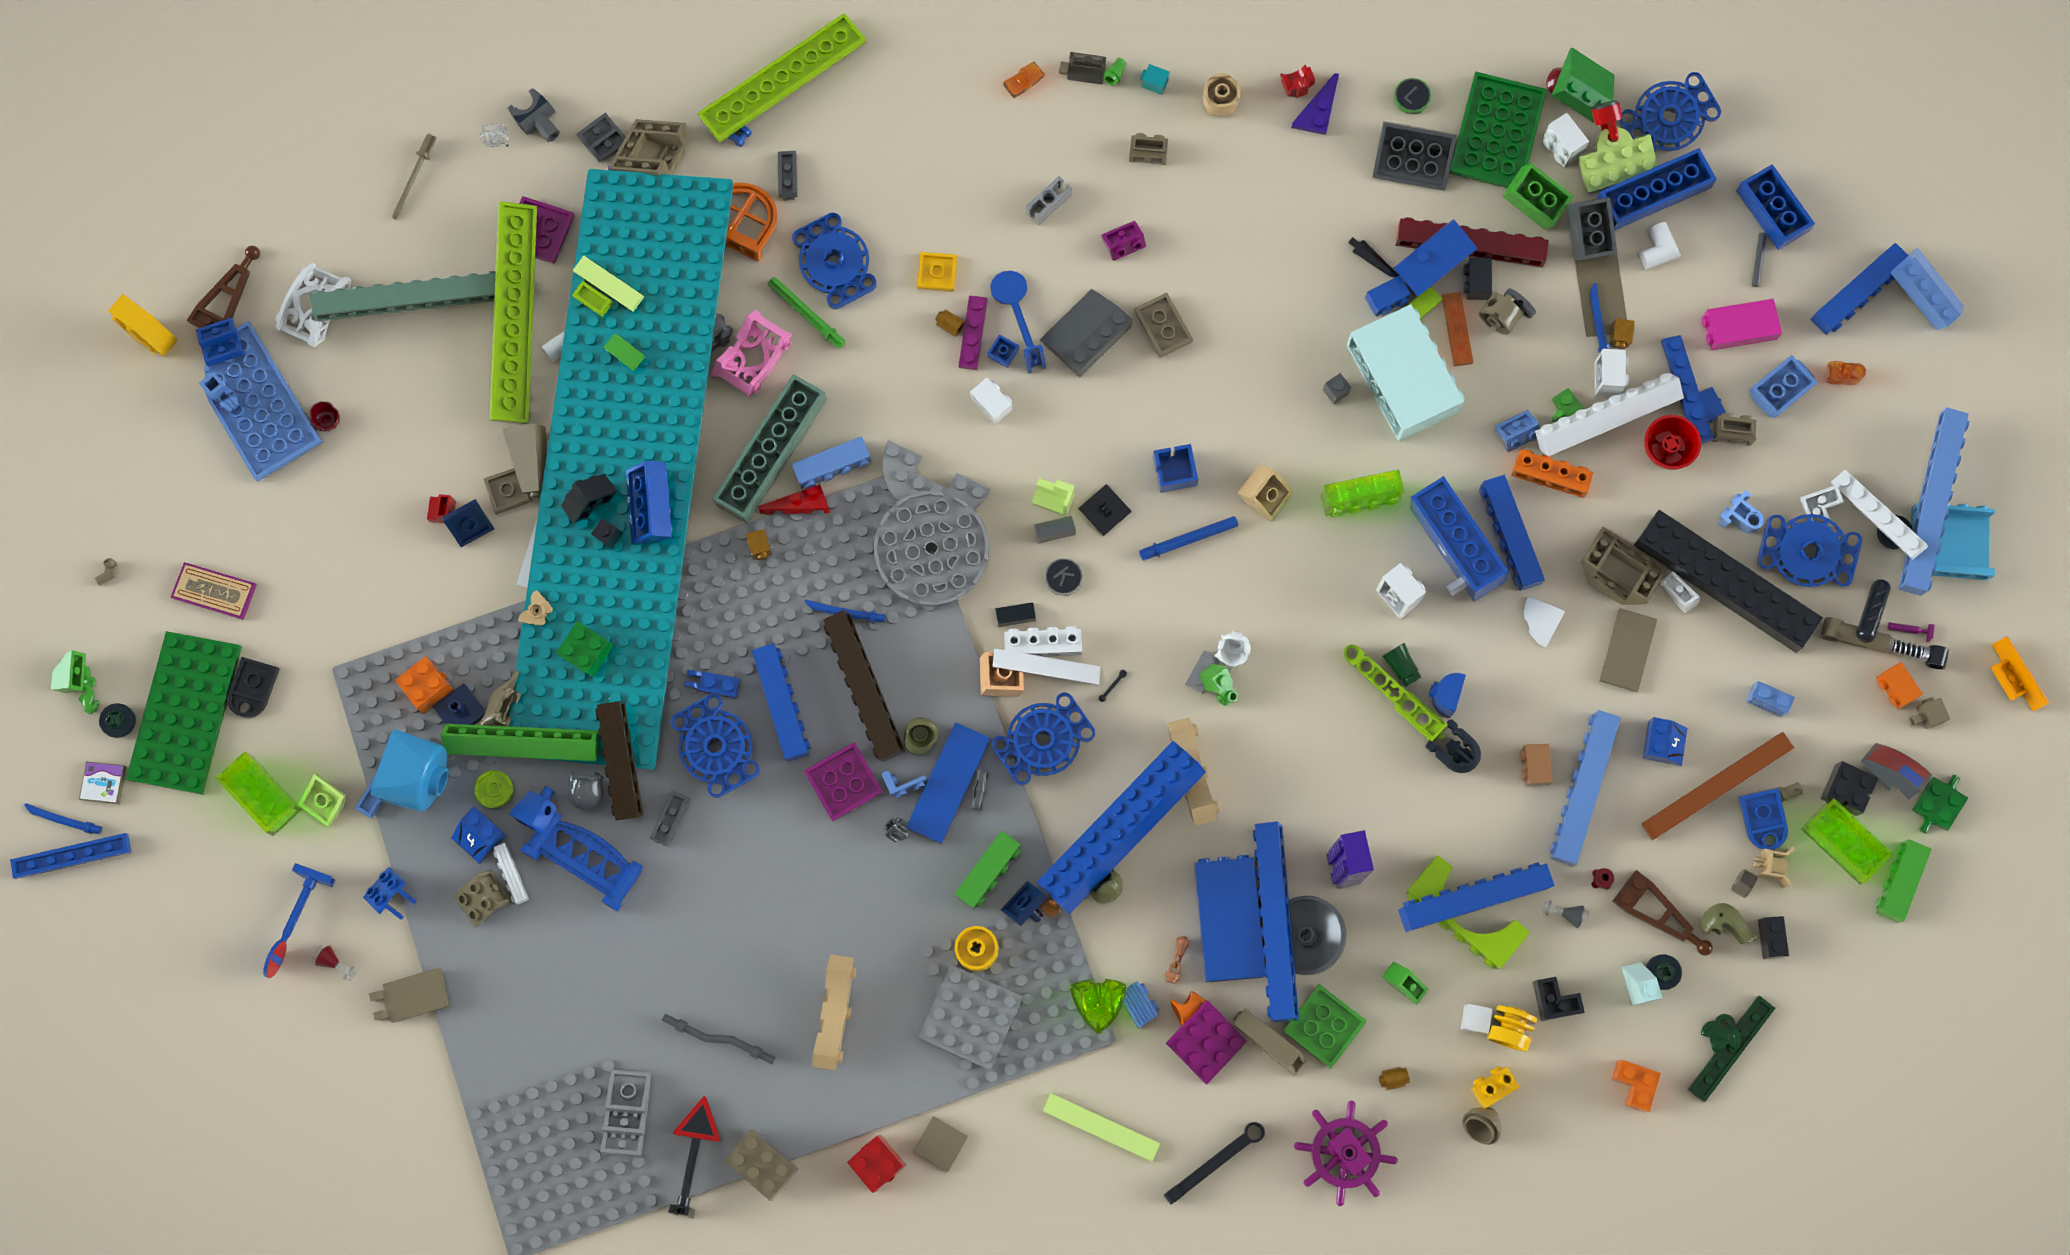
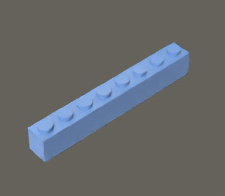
(1585, 787)

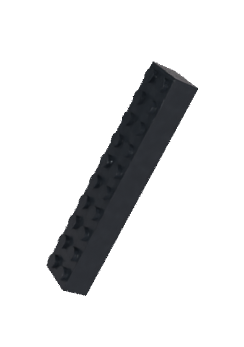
(1728, 581)

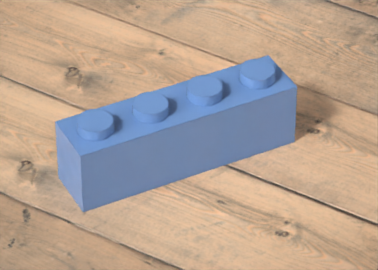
(831, 462)

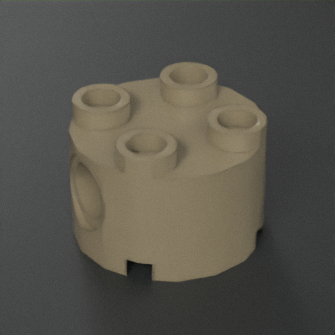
(1501, 313)

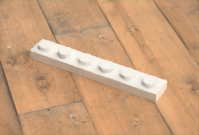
(1879, 515)

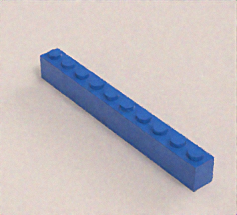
(1276, 922)

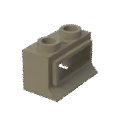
(1148, 154)
(1735, 435)

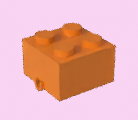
(424, 684)

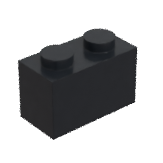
(1478, 278)
(1773, 937)

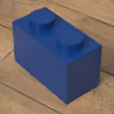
(1387, 296)

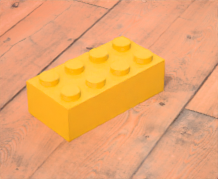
(142, 326)

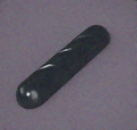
(1873, 611)

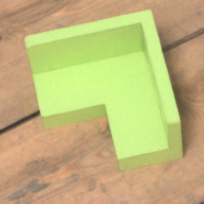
(1055, 496)

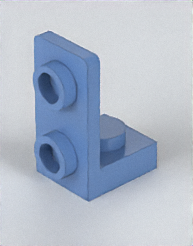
(900, 791)

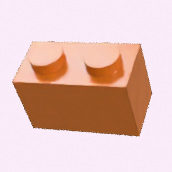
(1899, 685)

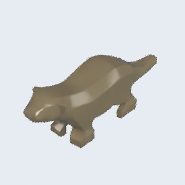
(499, 703)

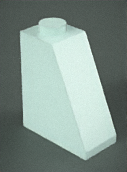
(1641, 983)

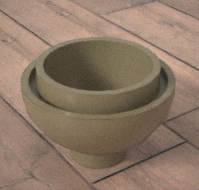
(1482, 1125)

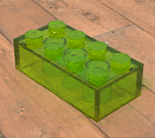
(1362, 493)
(258, 793)
(1847, 841)

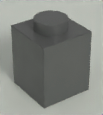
(1337, 388)

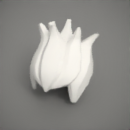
(1233, 649)

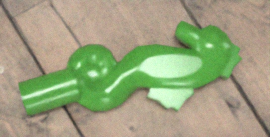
(88, 697)

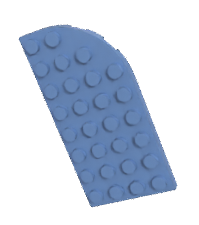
(269, 422)

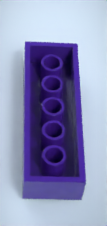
(1350, 859)

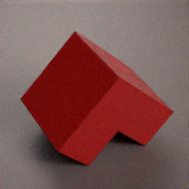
(440, 507)

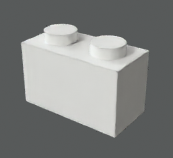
(991, 400)

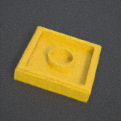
(937, 271)

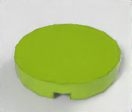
(493, 789)

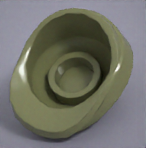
(920, 735)

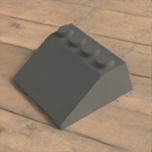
(1414, 155)
(1087, 331)

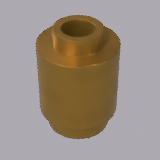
(1394, 1078)

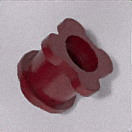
(1597, 880)

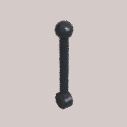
(1122, 674)

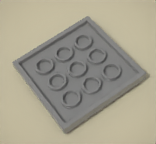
(970, 1017)

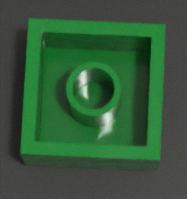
(584, 649)

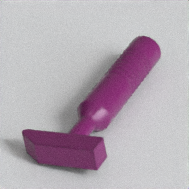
(1912, 629)

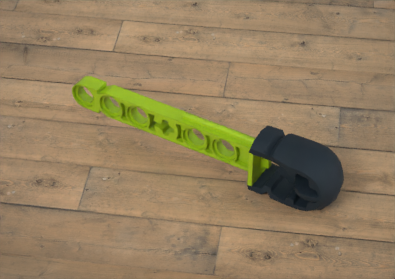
(1433, 729)

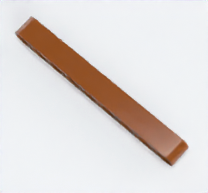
(1717, 785)

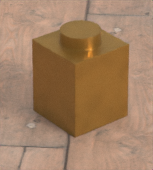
(1622, 333)
(759, 544)

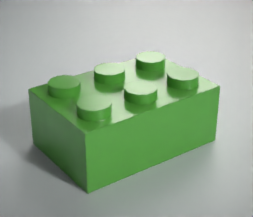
(1537, 196)

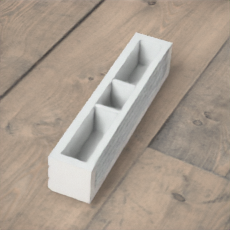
(510, 873)

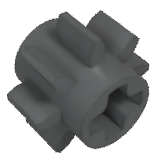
(896, 829)

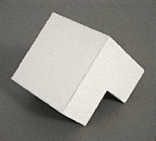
(1476, 1019)

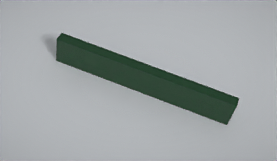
(1723, 1060)

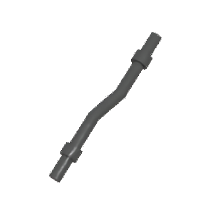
(755, 1051)

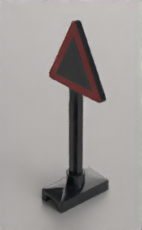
(699, 1126)

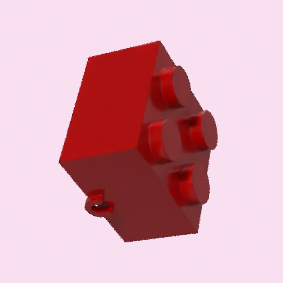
(876, 1163)

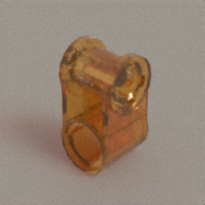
(1841, 373)

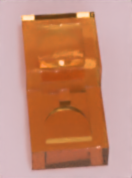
(1024, 80)

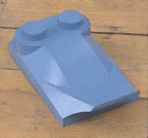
(1782, 387)

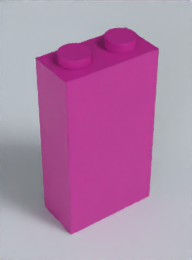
(1741, 324)

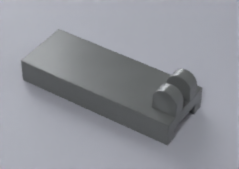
(787, 175)
(670, 818)

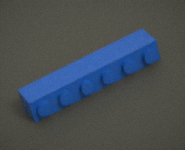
(1859, 290)
(1512, 533)
(780, 703)

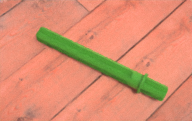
(828, 333)

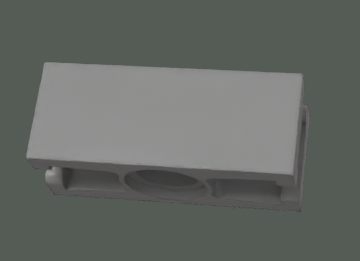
(1048, 208)

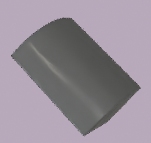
(1055, 529)

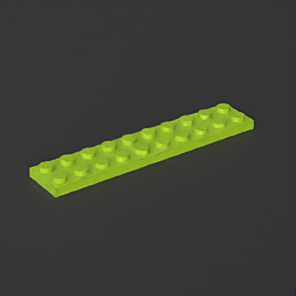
(781, 77)

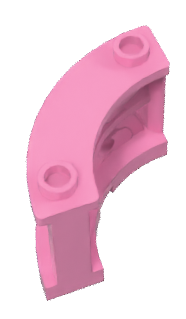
(750, 329)

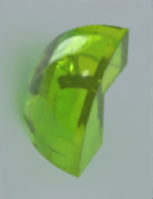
(1098, 1002)

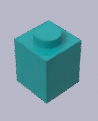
(1155, 79)

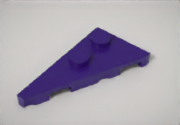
(1317, 113)

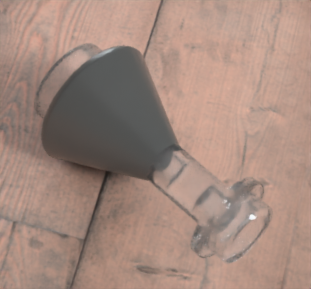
(1575, 915)

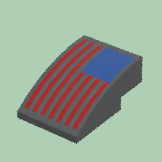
(1896, 769)

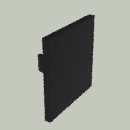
(1105, 510)

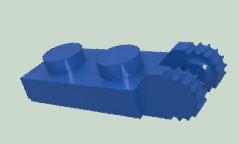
(714, 683)

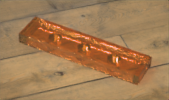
(1457, 329)

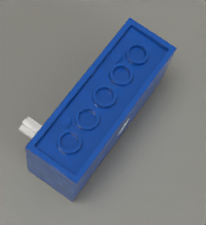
(1458, 540)

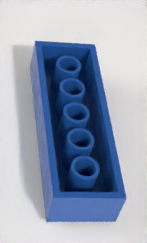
(1659, 188)

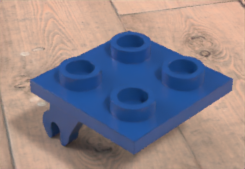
(384, 890)

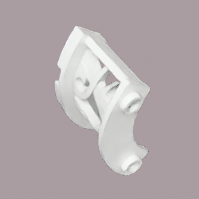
(292, 300)

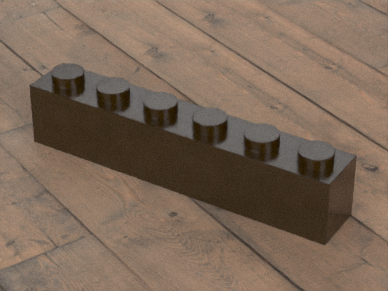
(619, 760)

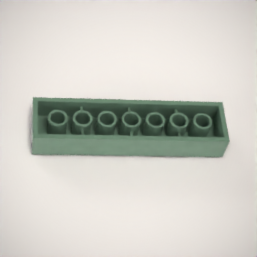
(770, 448)

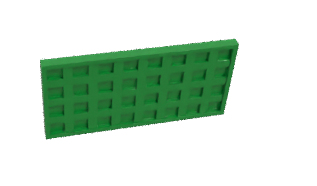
(183, 713)

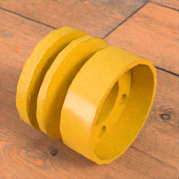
(1512, 1028)

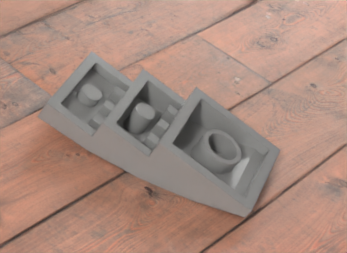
(626, 1113)

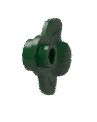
(1720, 1035)

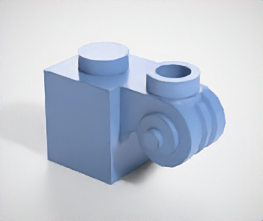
(219, 392)

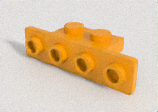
(2015, 676)

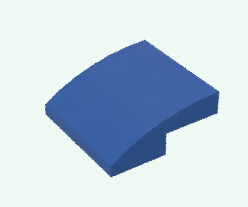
(219, 341)

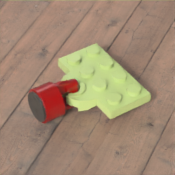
(1615, 153)

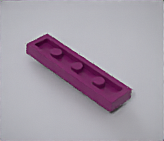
(973, 332)

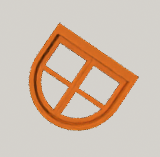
(745, 244)

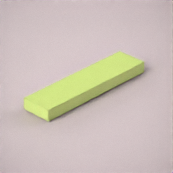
(608, 283)

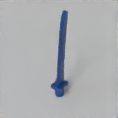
(1598, 319)
(872, 617)
(88, 827)

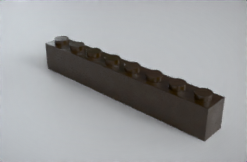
(863, 686)

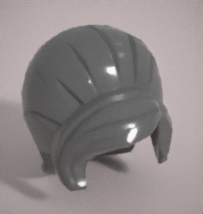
(585, 790)

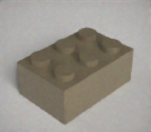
(761, 1165)

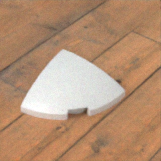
(1541, 619)

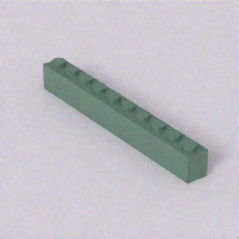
(403, 296)

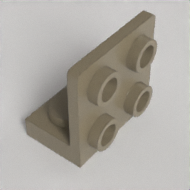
(482, 896)

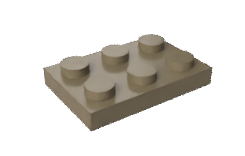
(1163, 325)

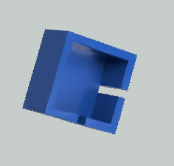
(1177, 470)

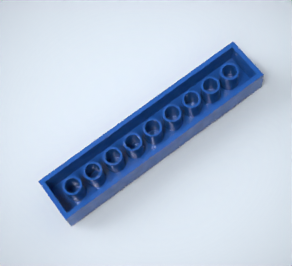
(1121, 827)

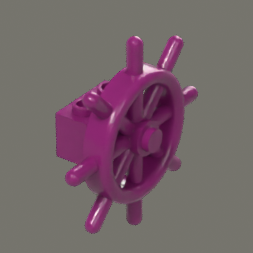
(1348, 1151)

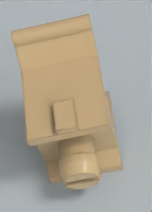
(1773, 864)

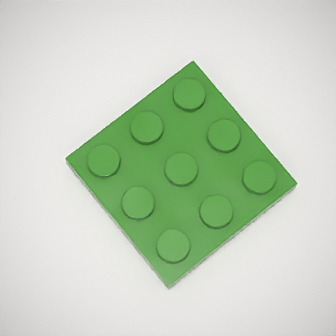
(1325, 1026)

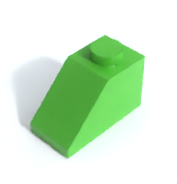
(69, 673)
(1405, 982)

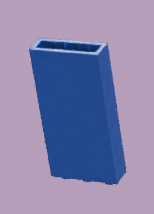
(1229, 919)

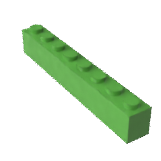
(521, 742)

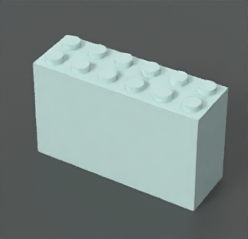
(1405, 372)

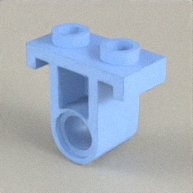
(1740, 514)

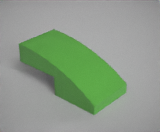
(624, 352)

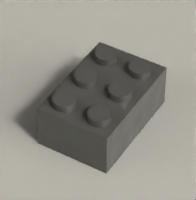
(1591, 228)

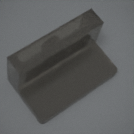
(1086, 68)

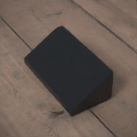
(1015, 614)

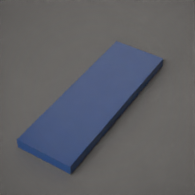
(948, 783)

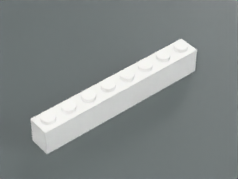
(1609, 414)

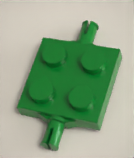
(1940, 804)

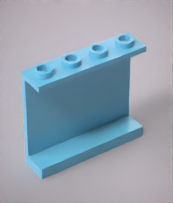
(1964, 543)

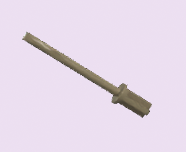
(423, 153)

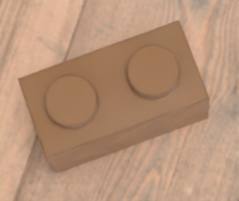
(1537, 764)

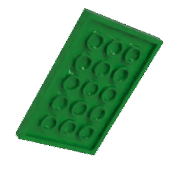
(1497, 129)

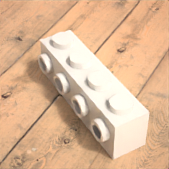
(1045, 642)

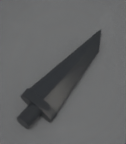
(1364, 251)

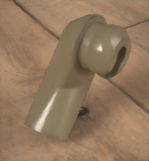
(109, 573)

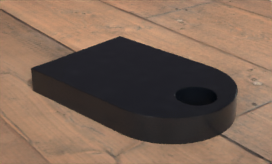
(252, 686)

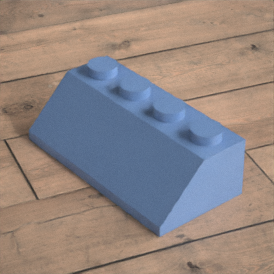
(1928, 290)

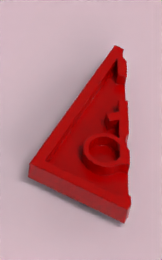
(800, 502)

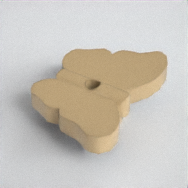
(539, 603)

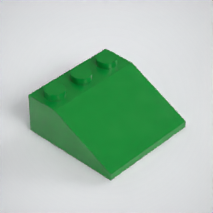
(1583, 84)

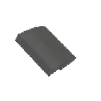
(601, 137)

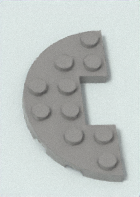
(901, 480)

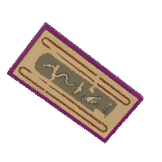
(213, 591)

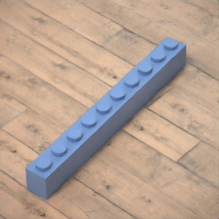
(1934, 499)

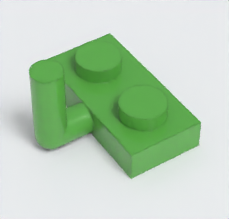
(1566, 403)

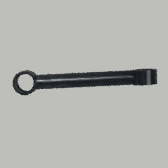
(1212, 1164)

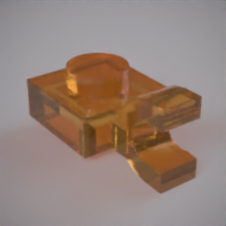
(1050, 907)

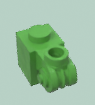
(1218, 680)

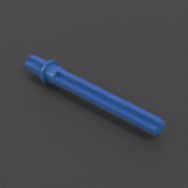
(1188, 538)

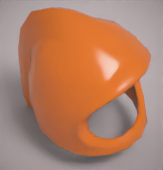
(1187, 1009)

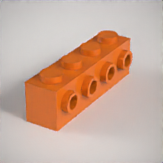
(1552, 473)

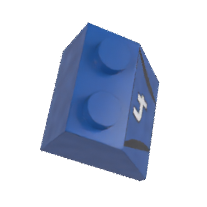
(1665, 741)
(477, 834)

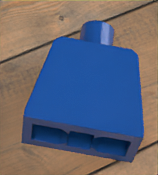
(535, 810)

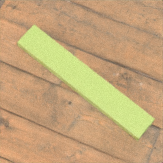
(1101, 1127)

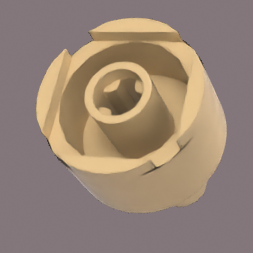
(1221, 95)

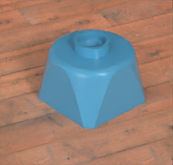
(410, 772)

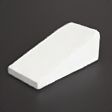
(1680, 592)

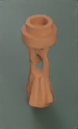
(1181, 946)

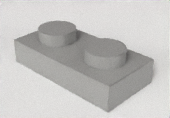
(1194, 680)

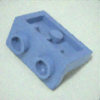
(1518, 430)

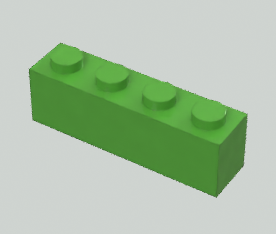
(987, 870)
(1903, 880)

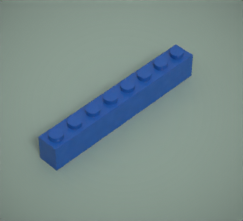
(1475, 897)

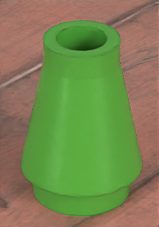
(1114, 72)

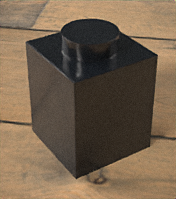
(606, 533)

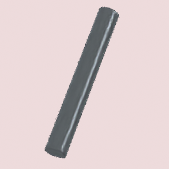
(1759, 259)

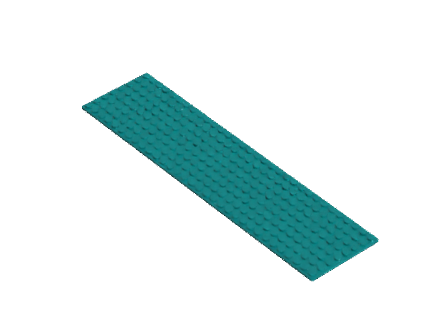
(669, 246)

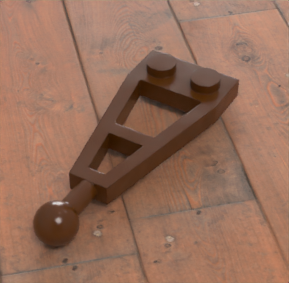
(200, 316)
(1633, 891)

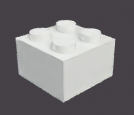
(1565, 140)
(1611, 372)

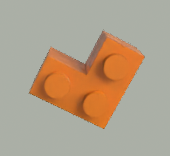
(1642, 1083)

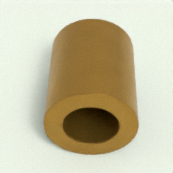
(949, 322)

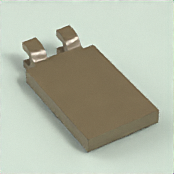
(412, 996)

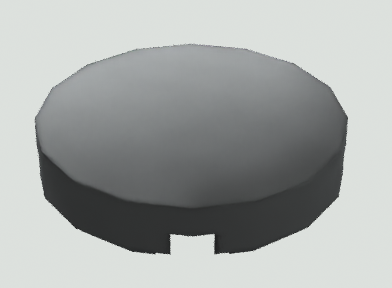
(1522, 303)

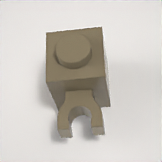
(1931, 713)

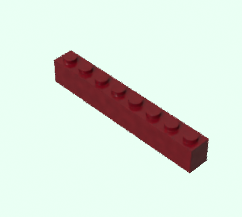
(1490, 244)

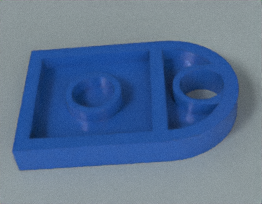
(1764, 816)

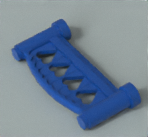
(613, 887)

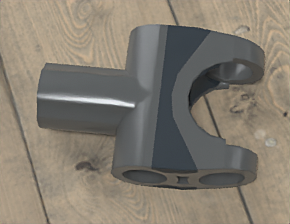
(536, 117)

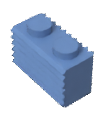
(1770, 699)
(1139, 1005)

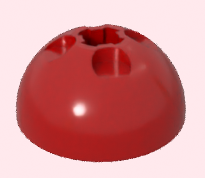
(1679, 436)

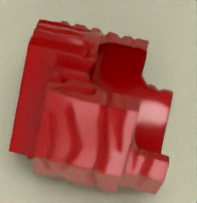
(1298, 82)

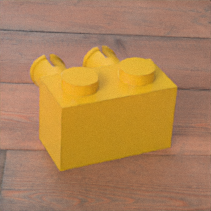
(1494, 1087)

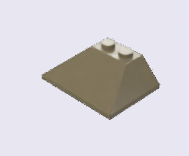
(651, 148)
(1621, 569)

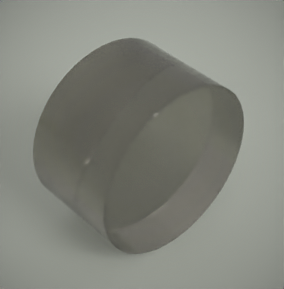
(1744, 883)

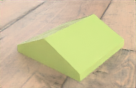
(322, 800)

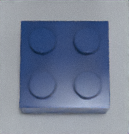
(1003, 351)

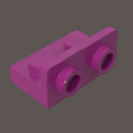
(1124, 240)

